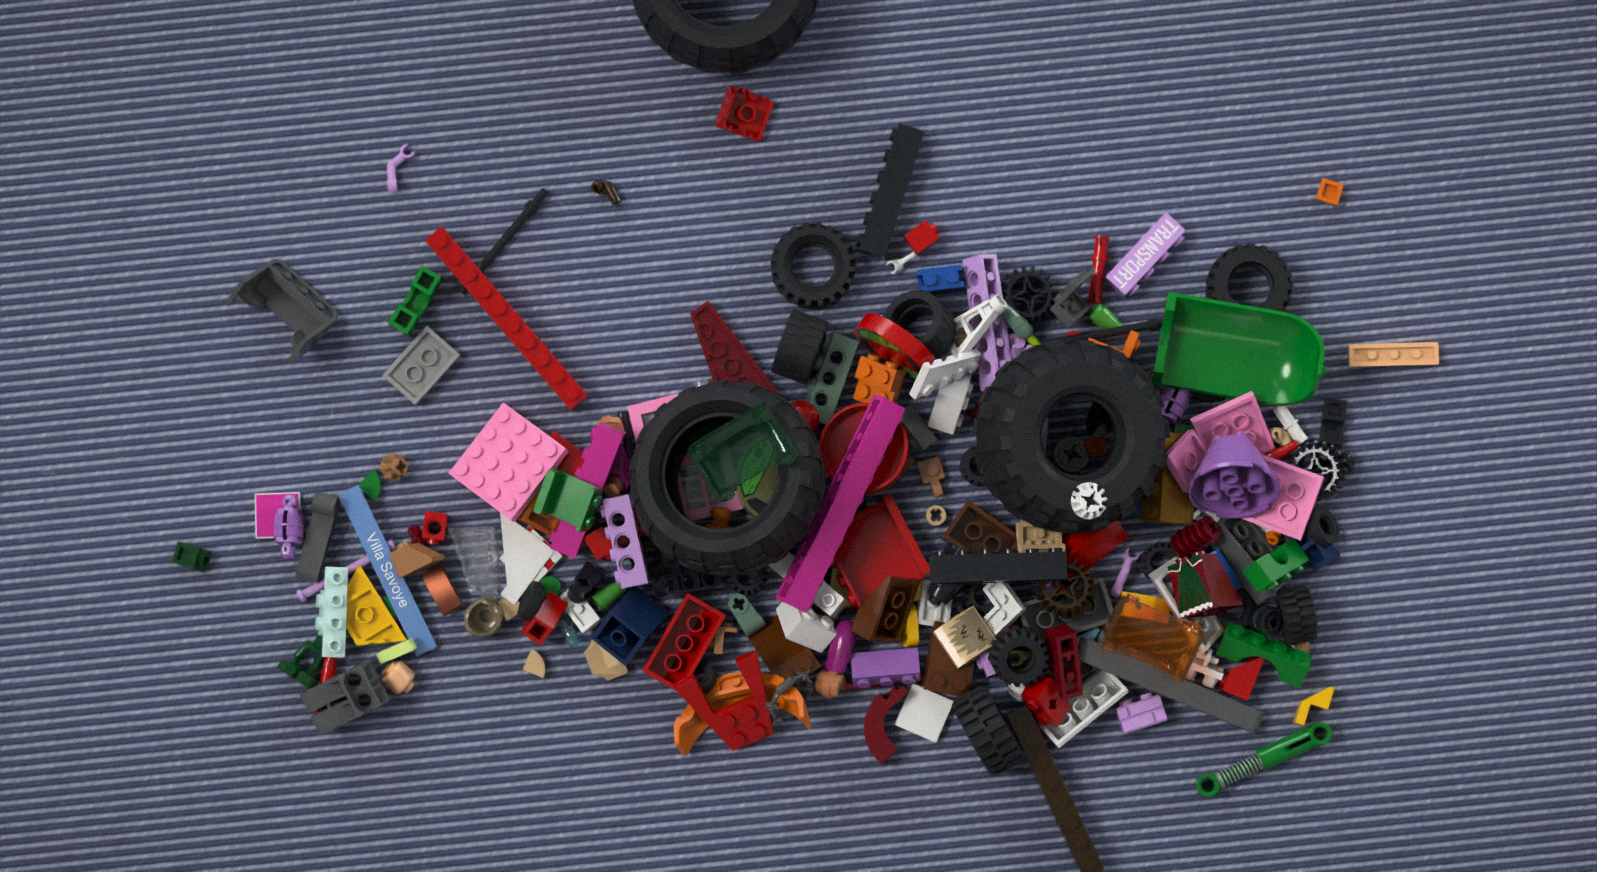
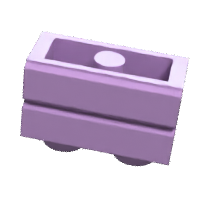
(1140, 713)

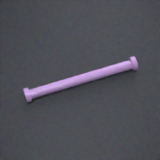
(307, 592)

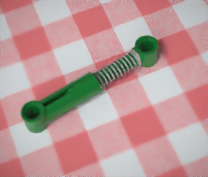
(1265, 758)

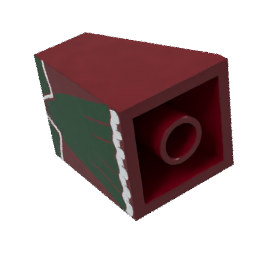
(1202, 586)

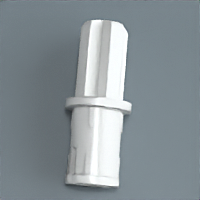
(1290, 424)

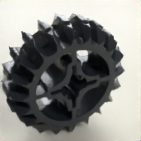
(1038, 294)
(1317, 462)

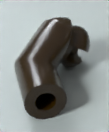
(606, 188)

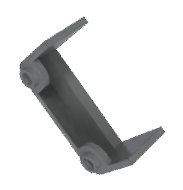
(290, 300)

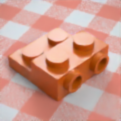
(878, 379)

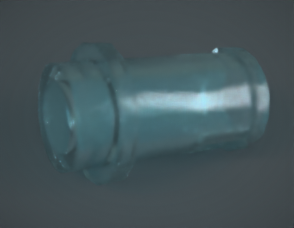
(569, 632)

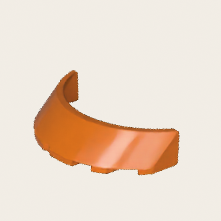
(728, 690)

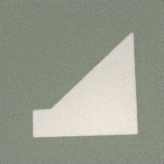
(523, 558)

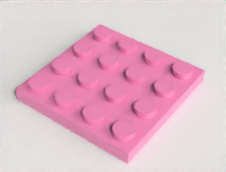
(508, 462)

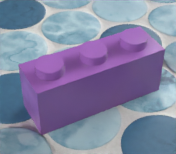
(885, 667)

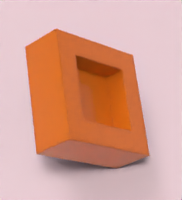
(1329, 192)

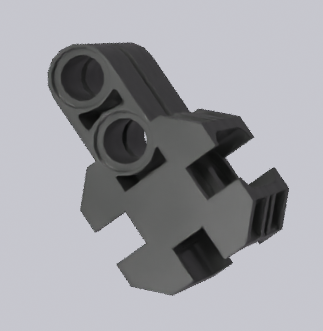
(339, 687)

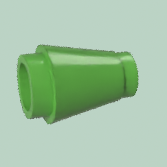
(1104, 317)
(607, 596)

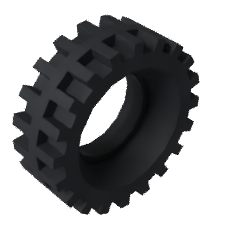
(818, 236)

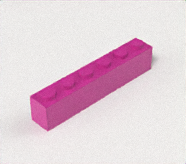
(596, 470)

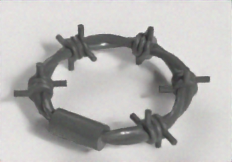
(784, 686)

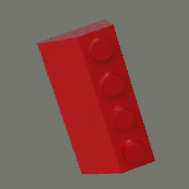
(684, 641)

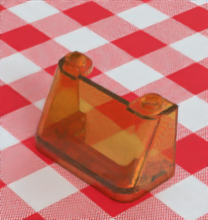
(1152, 636)

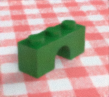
(415, 304)
(1276, 566)

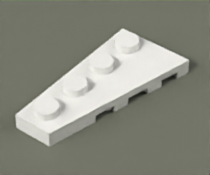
(943, 372)

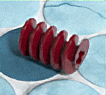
(1195, 537)

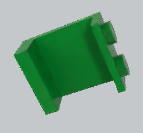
(568, 499)

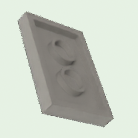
(421, 365)

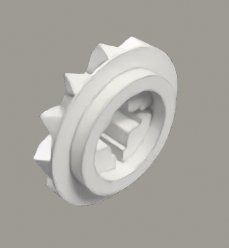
(1079, 504)

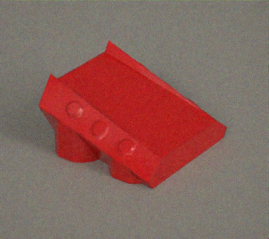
(744, 113)

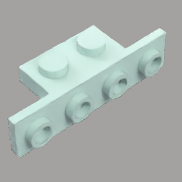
(332, 612)

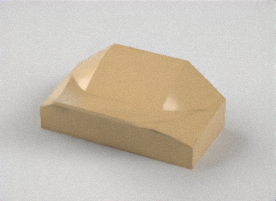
(603, 663)

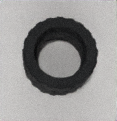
(916, 303)
(799, 346)

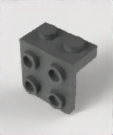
(1068, 303)

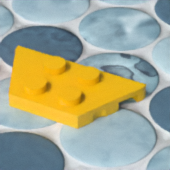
(367, 614)

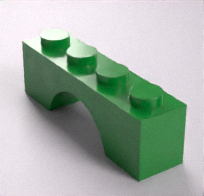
(1241, 643)

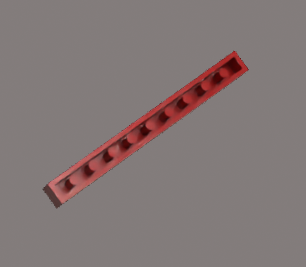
(506, 318)

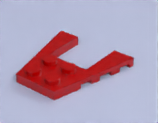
(739, 721)

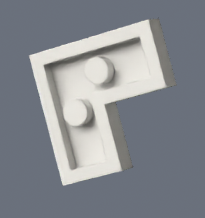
(1006, 609)

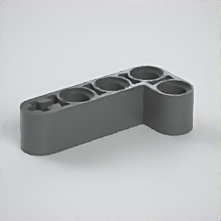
(318, 536)

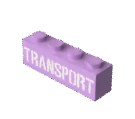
(1144, 255)

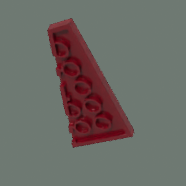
(724, 352)

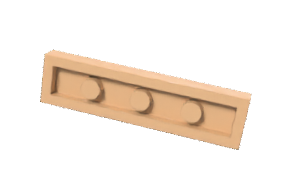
(1393, 354)

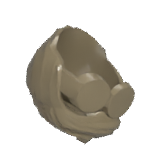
(483, 617)

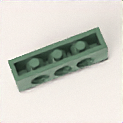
(846, 350)

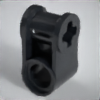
(585, 582)

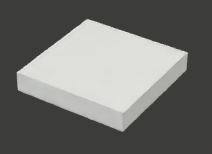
(924, 713)

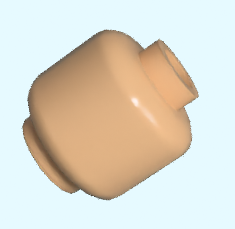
(398, 677)

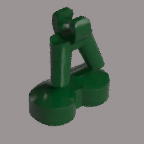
(292, 668)

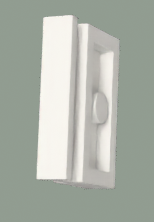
(929, 613)

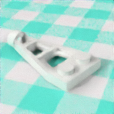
(988, 315)

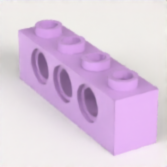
(623, 505)

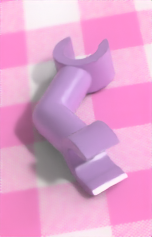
(393, 164)
(1120, 581)

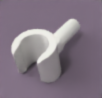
(899, 263)

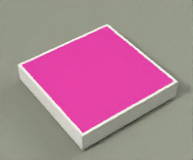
(265, 512)

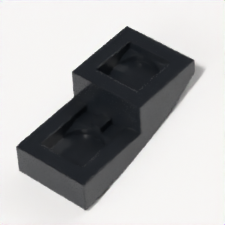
(1332, 422)

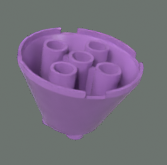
(1233, 479)

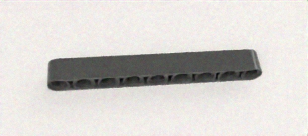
(1163, 684)

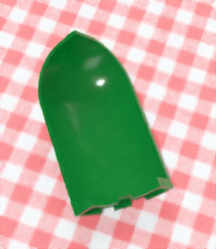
(1238, 350)

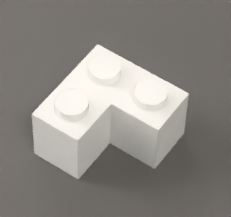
(949, 404)
(806, 628)

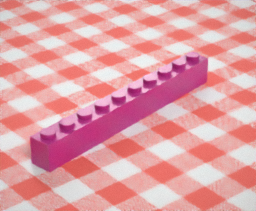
(840, 503)

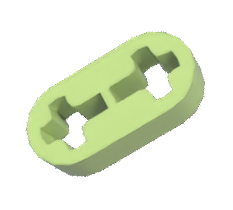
(396, 650)

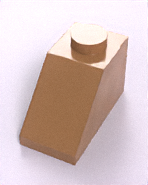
(413, 558)

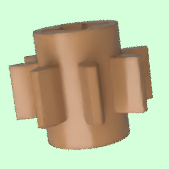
(393, 467)

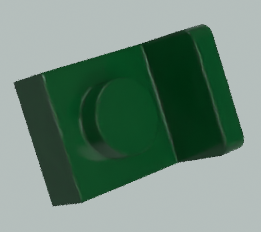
(191, 557)

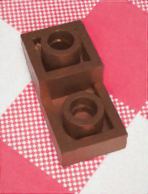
(442, 590)

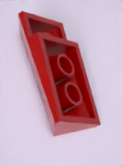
(1091, 546)

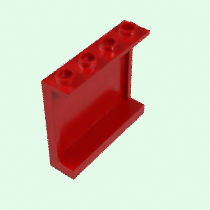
(875, 548)

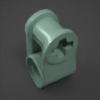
(748, 617)

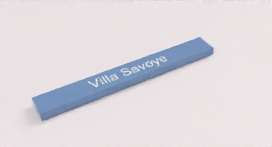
(379, 556)

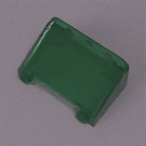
(741, 450)

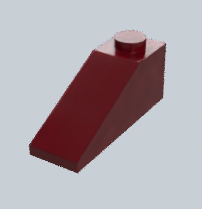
(1064, 660)

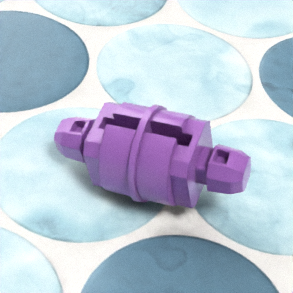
(1177, 405)
(288, 526)

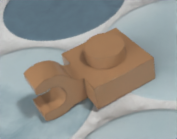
(932, 472)

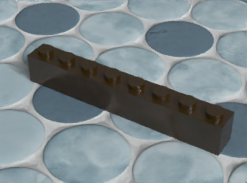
(1054, 790)

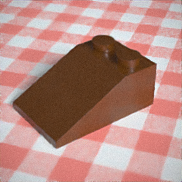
(886, 610)
(781, 654)
(941, 673)

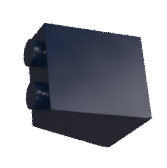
(630, 625)

